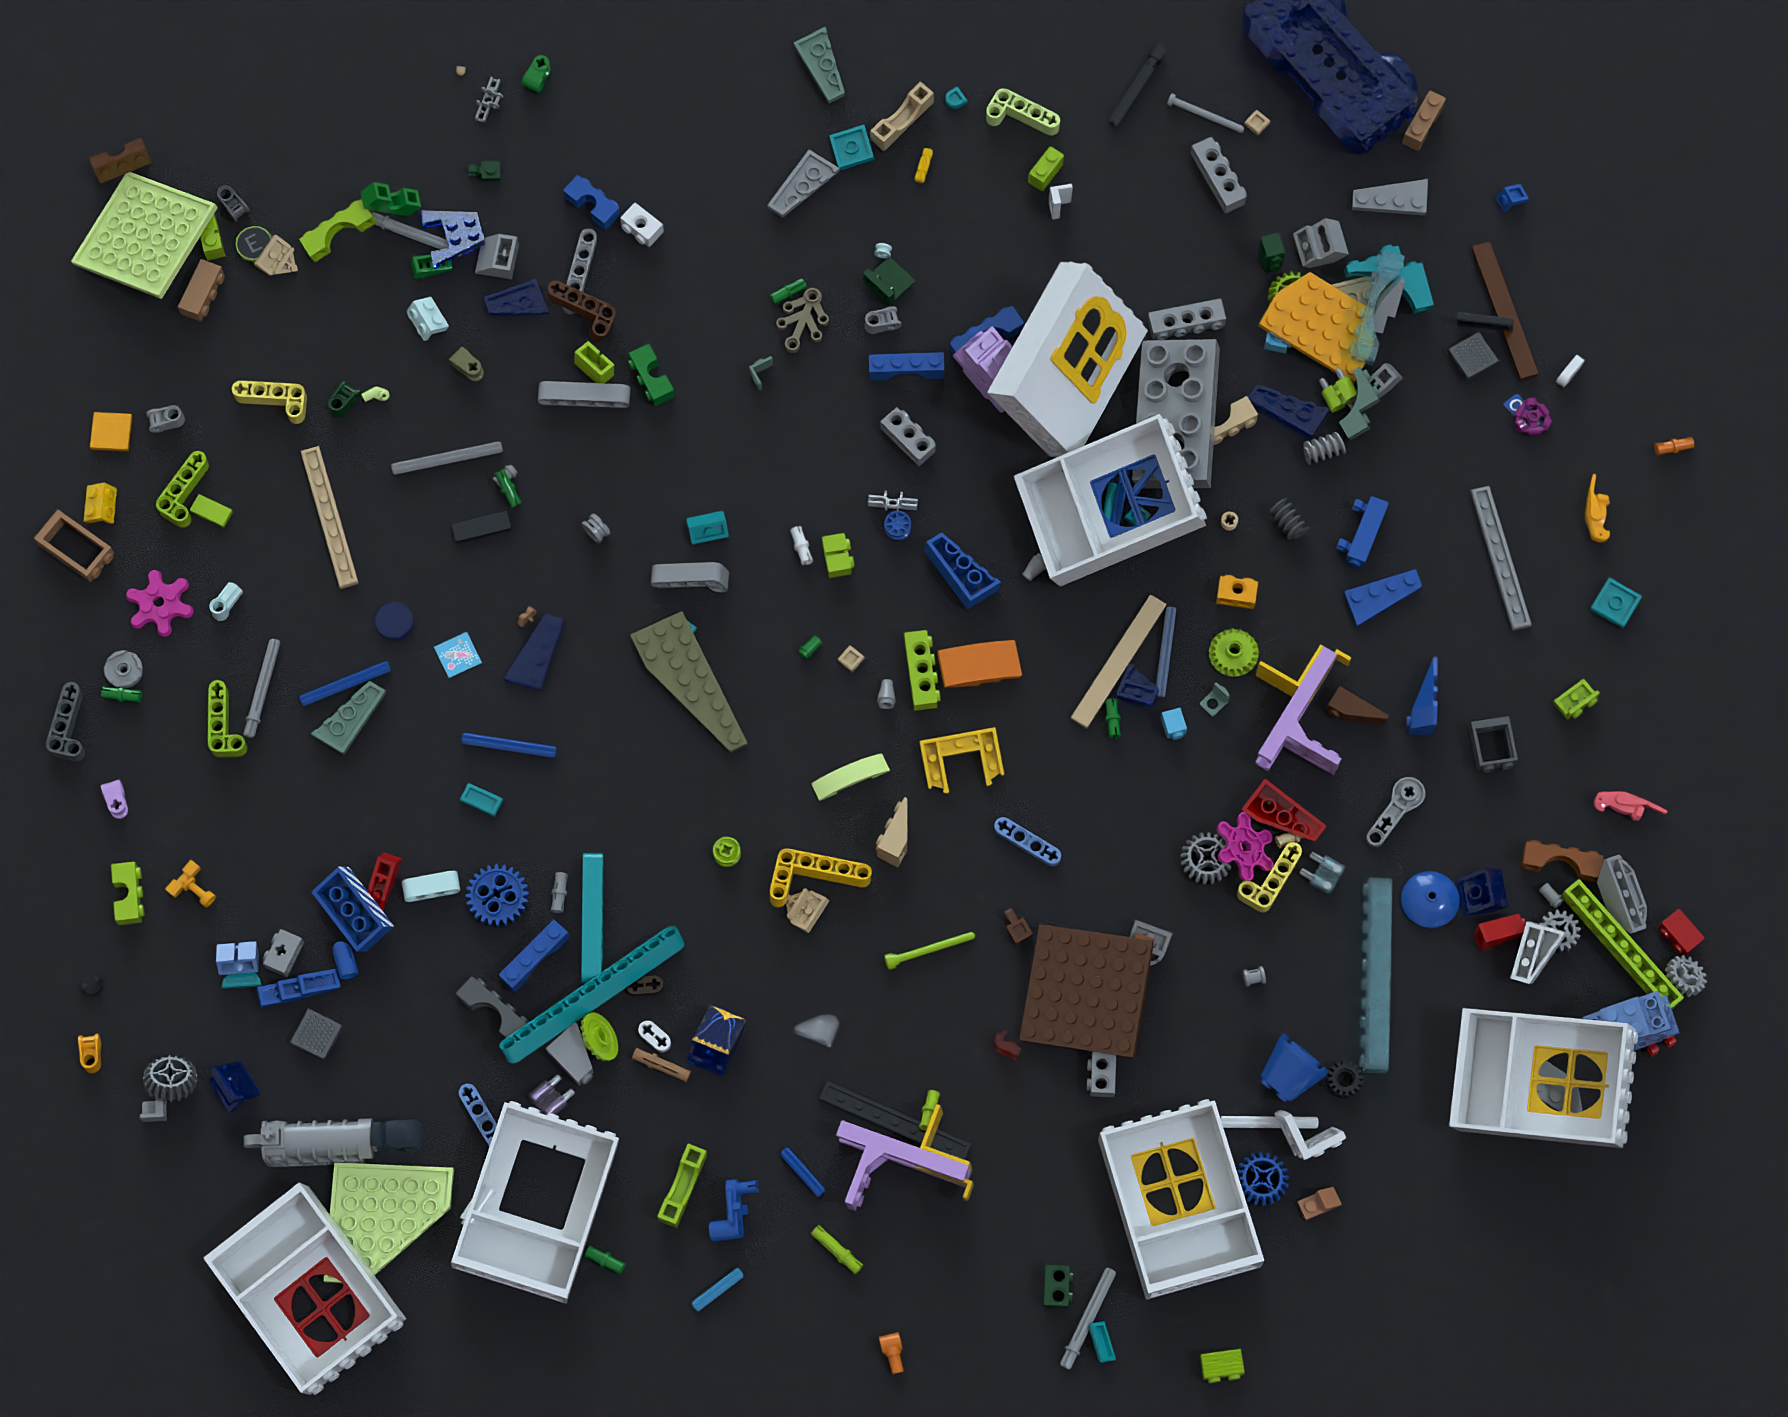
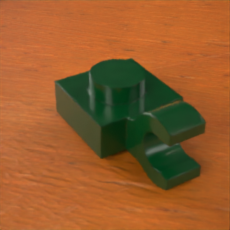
(489, 170)

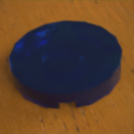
(394, 620)

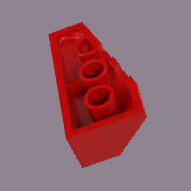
(1280, 811)

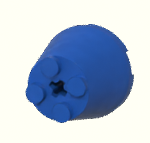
(1291, 1070)

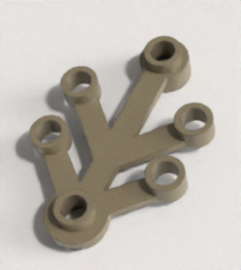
(803, 317)

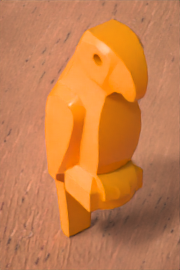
(1596, 513)

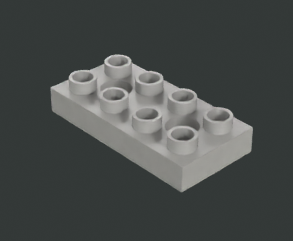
(1188, 407)

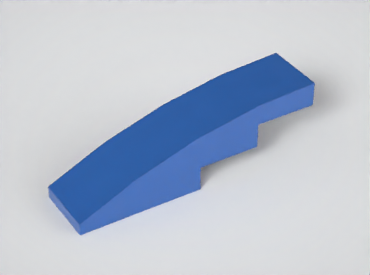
(298, 988)

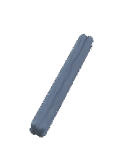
(1165, 650)

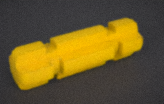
(923, 165)

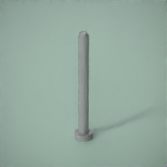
(1203, 113)

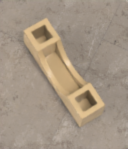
(891, 128)
(1241, 415)

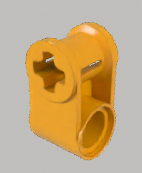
(90, 1049)

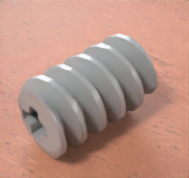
(1323, 446)

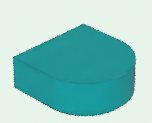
(955, 99)

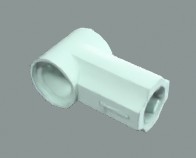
(226, 599)

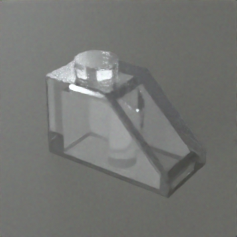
(819, 1029)

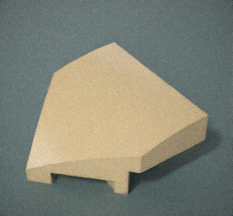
(276, 257)
(805, 909)

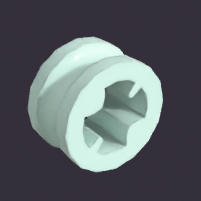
(883, 250)

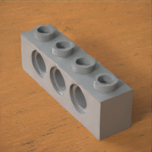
(1227, 199)
(1193, 312)

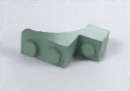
(1355, 422)

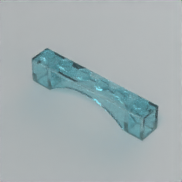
(1366, 343)

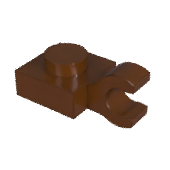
(1018, 928)

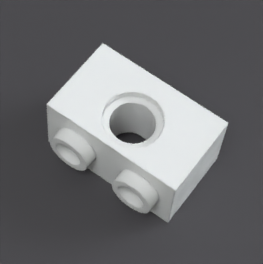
(637, 215)

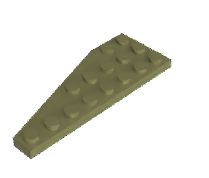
(680, 666)

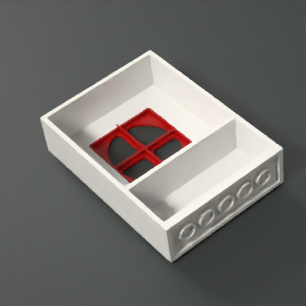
(282, 1252)

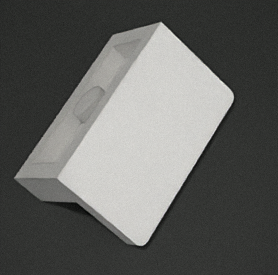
(1058, 196)

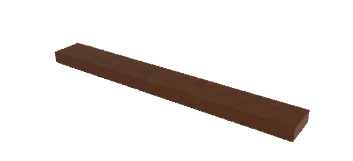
(1504, 308)

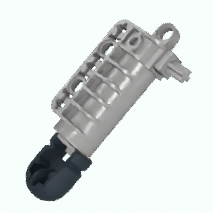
(333, 1141)

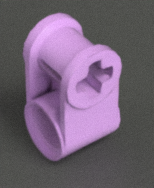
(115, 796)

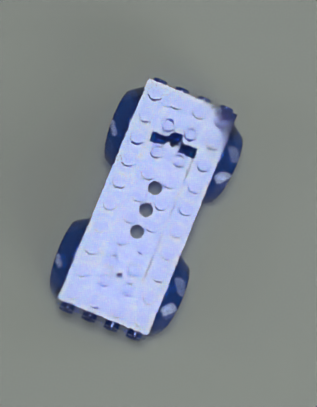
(1377, 87)

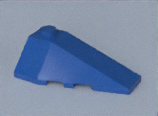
(1424, 712)

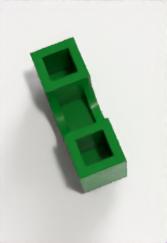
(378, 198)
(657, 389)

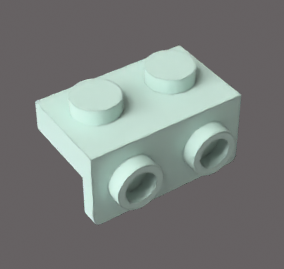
(426, 317)

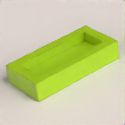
(211, 511)

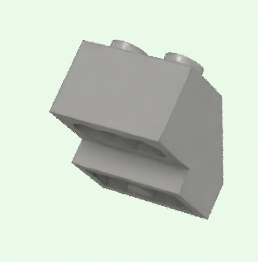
(1320, 243)

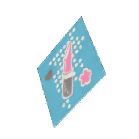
(457, 654)

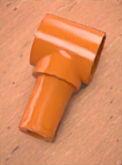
(892, 1347)

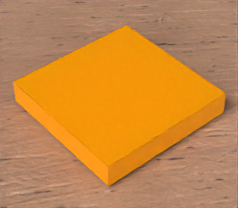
(111, 431)

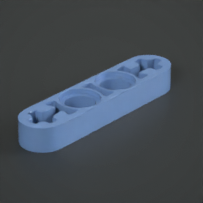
(1029, 839)
(483, 1117)

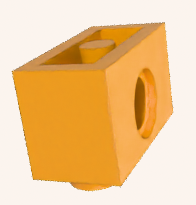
(1227, 597)

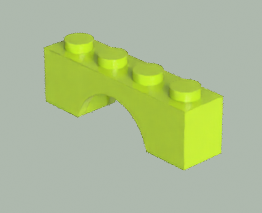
(318, 240)
(683, 1185)

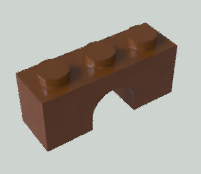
(110, 167)

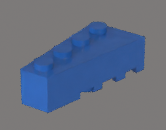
(960, 571)

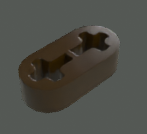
(645, 991)

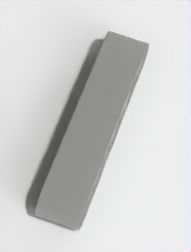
(584, 394)

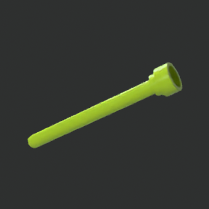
(893, 960)

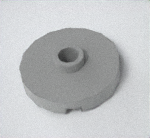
(121, 660)

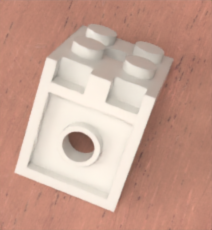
(1312, 1147)

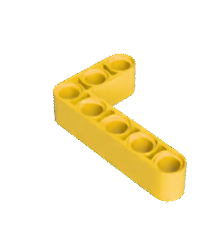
(814, 871)

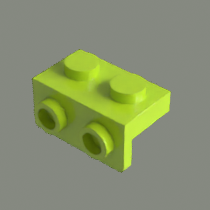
(1576, 699)

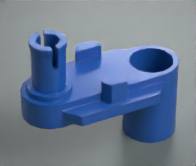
(733, 1226)

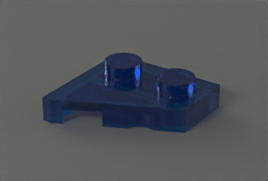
(1137, 688)

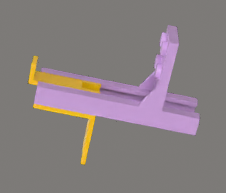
(1287, 730)
(881, 1148)

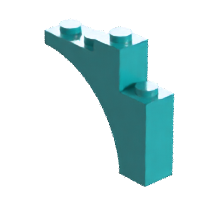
(1416, 287)

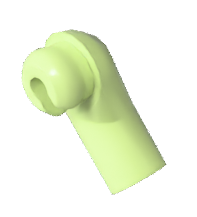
(377, 393)

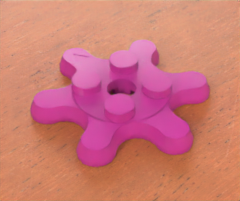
(159, 615)
(1254, 844)

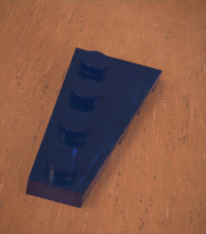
(1297, 414)
(534, 659)

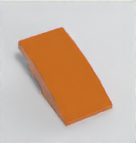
(979, 663)

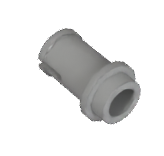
(511, 472)
(1550, 894)

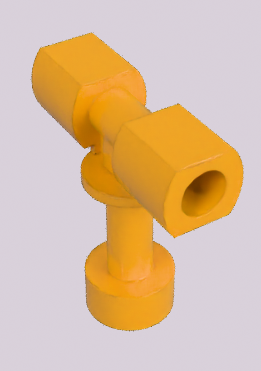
(187, 881)

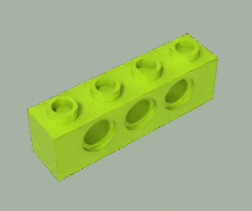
(921, 699)

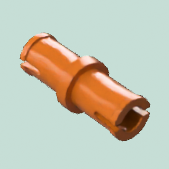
(1674, 446)

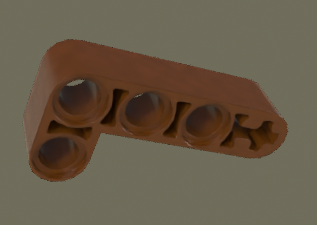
(579, 307)

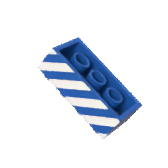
(352, 909)

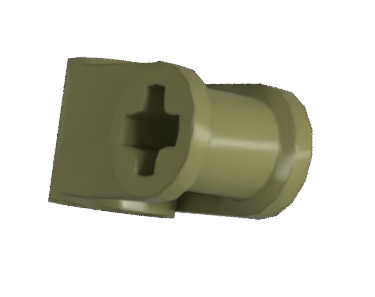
(466, 364)

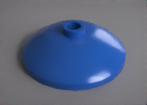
(1426, 911)

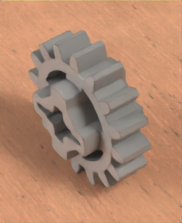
(1567, 921)
(1686, 975)

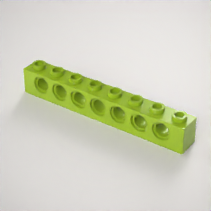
(1619, 942)

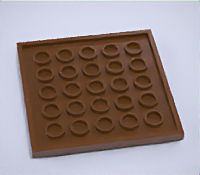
(1086, 990)

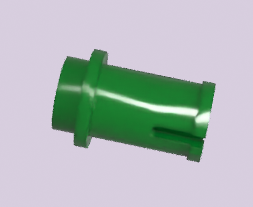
(806, 650)

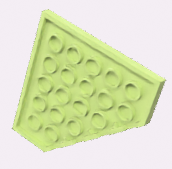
(387, 1207)

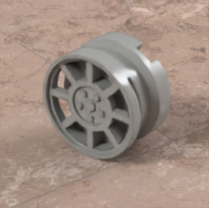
(595, 528)

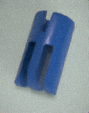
(345, 960)

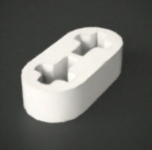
(1570, 371)
(651, 1040)

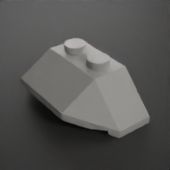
(1622, 894)
(1554, 1094)

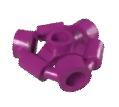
(1531, 417)

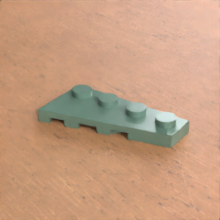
(819, 59)
(350, 718)

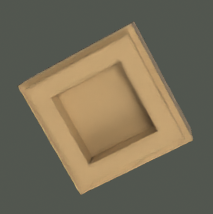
(1257, 122)
(851, 658)

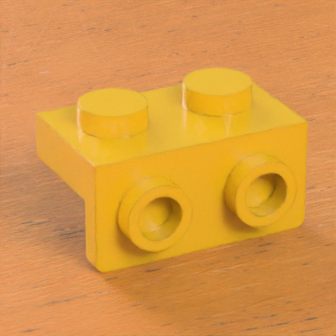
(100, 503)

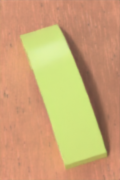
(850, 775)

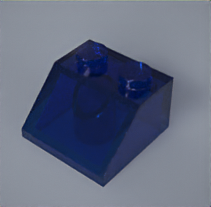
(1482, 892)

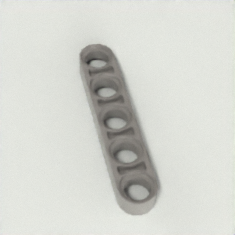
(582, 263)

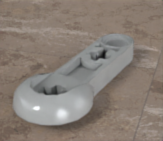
(1398, 807)

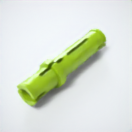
(844, 1256)

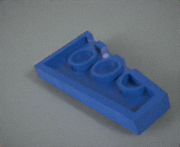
(1377, 596)

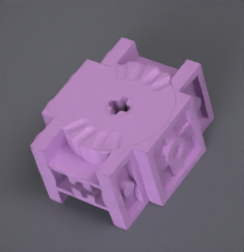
(983, 359)

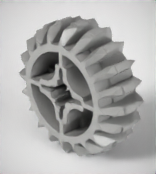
(1200, 852)

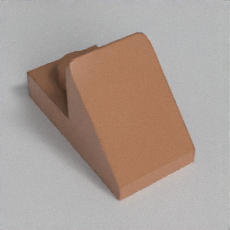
(1319, 1203)

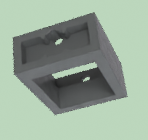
(1490, 725)

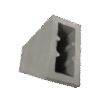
(571, 1055)

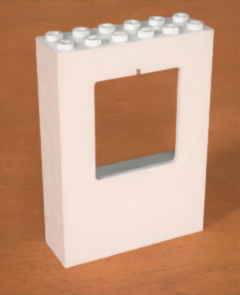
(519, 1249)

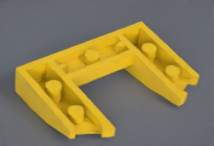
(981, 740)

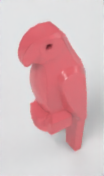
(1625, 804)

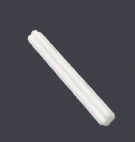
(1265, 1122)

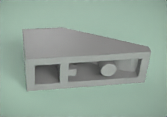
(1384, 379)

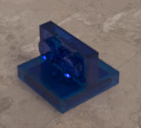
(233, 1084)

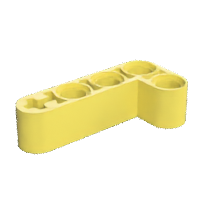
(269, 397)
(1274, 876)

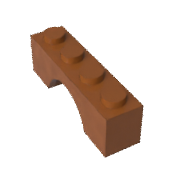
(1586, 864)

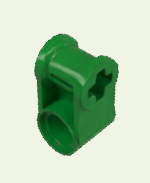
(535, 76)

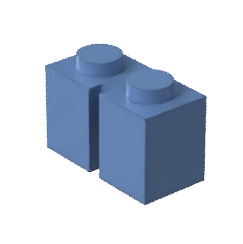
(237, 959)

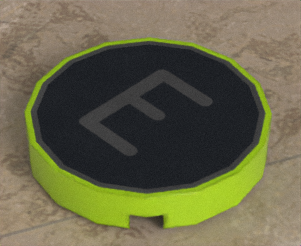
(252, 242)

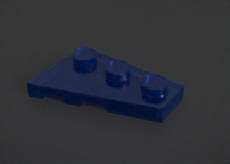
(517, 300)

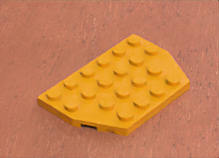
(1316, 322)

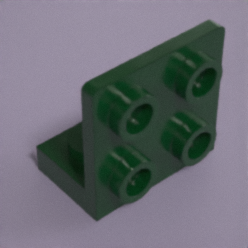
(888, 280)

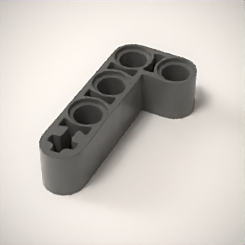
(67, 720)

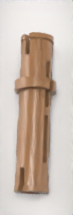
(661, 1064)

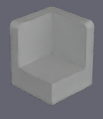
(154, 1111)

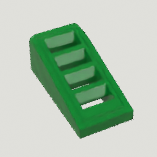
(425, 272)

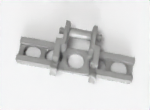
(489, 90)
(901, 503)

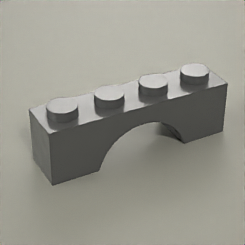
(476, 995)

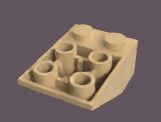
(893, 844)

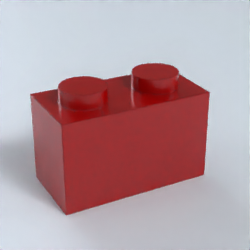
(1680, 933)

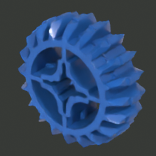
(1267, 1186)

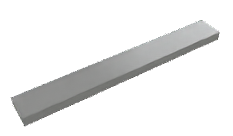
(1500, 558)

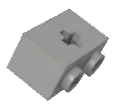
(283, 963)

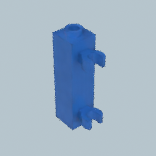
(1366, 533)

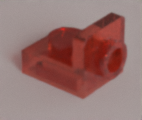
(1007, 1048)

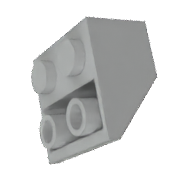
(498, 256)

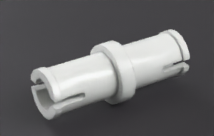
(801, 545)

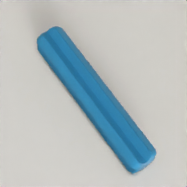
(717, 1289)

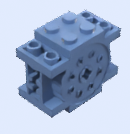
(1648, 1014)

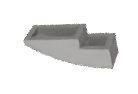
(1388, 304)

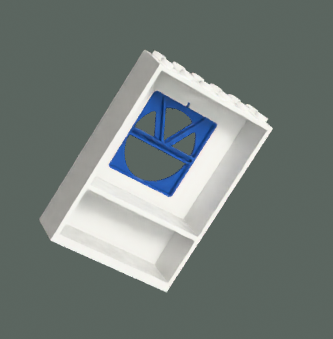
(1067, 494)

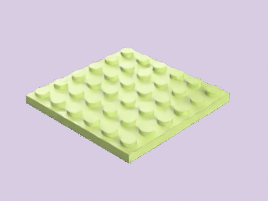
(144, 234)

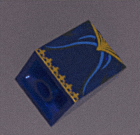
(716, 1040)

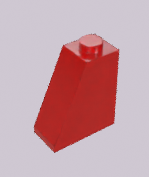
(1499, 931)

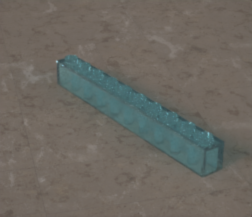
(1377, 975)

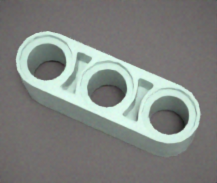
(430, 886)

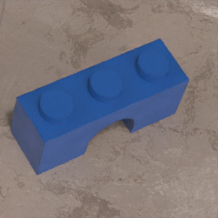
(581, 191)

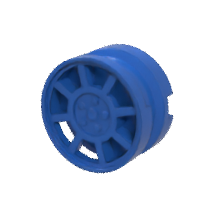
(897, 526)

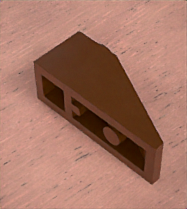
(1352, 708)

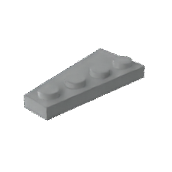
(803, 181)
(1393, 198)

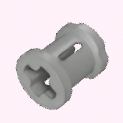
(1254, 976)

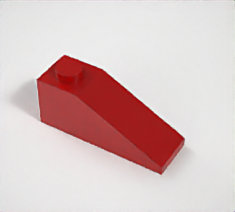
(383, 878)

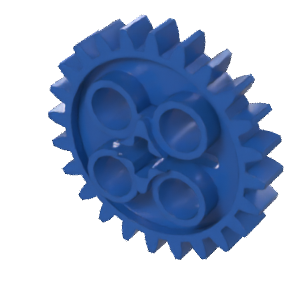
(488, 880)

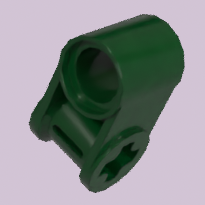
(345, 396)

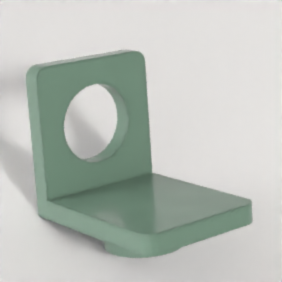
(758, 366)
(1218, 693)

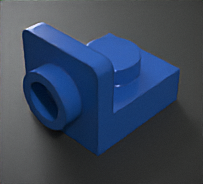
(1511, 196)

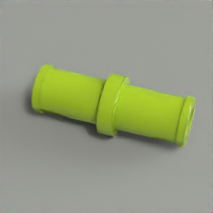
(928, 1108)

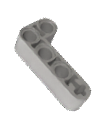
(691, 575)

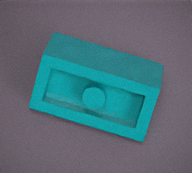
(707, 527)

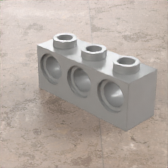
(908, 445)
(1106, 1075)

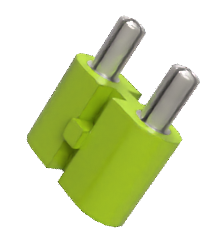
(1340, 393)

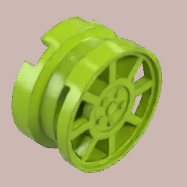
(726, 851)

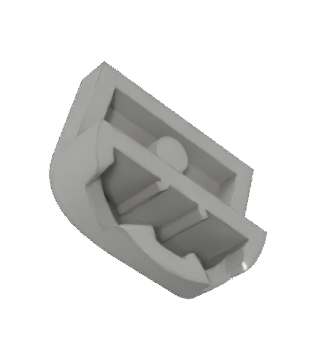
(1161, 938)

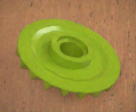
(1230, 663)
(599, 1037)

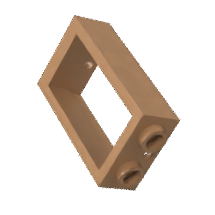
(53, 526)

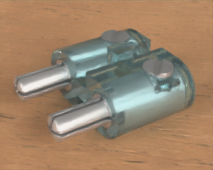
(1326, 874)

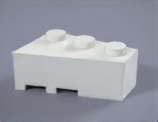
(1535, 951)

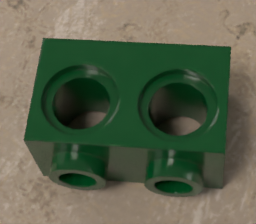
(1271, 252)
(1052, 1286)

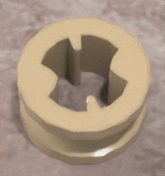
(1231, 515)

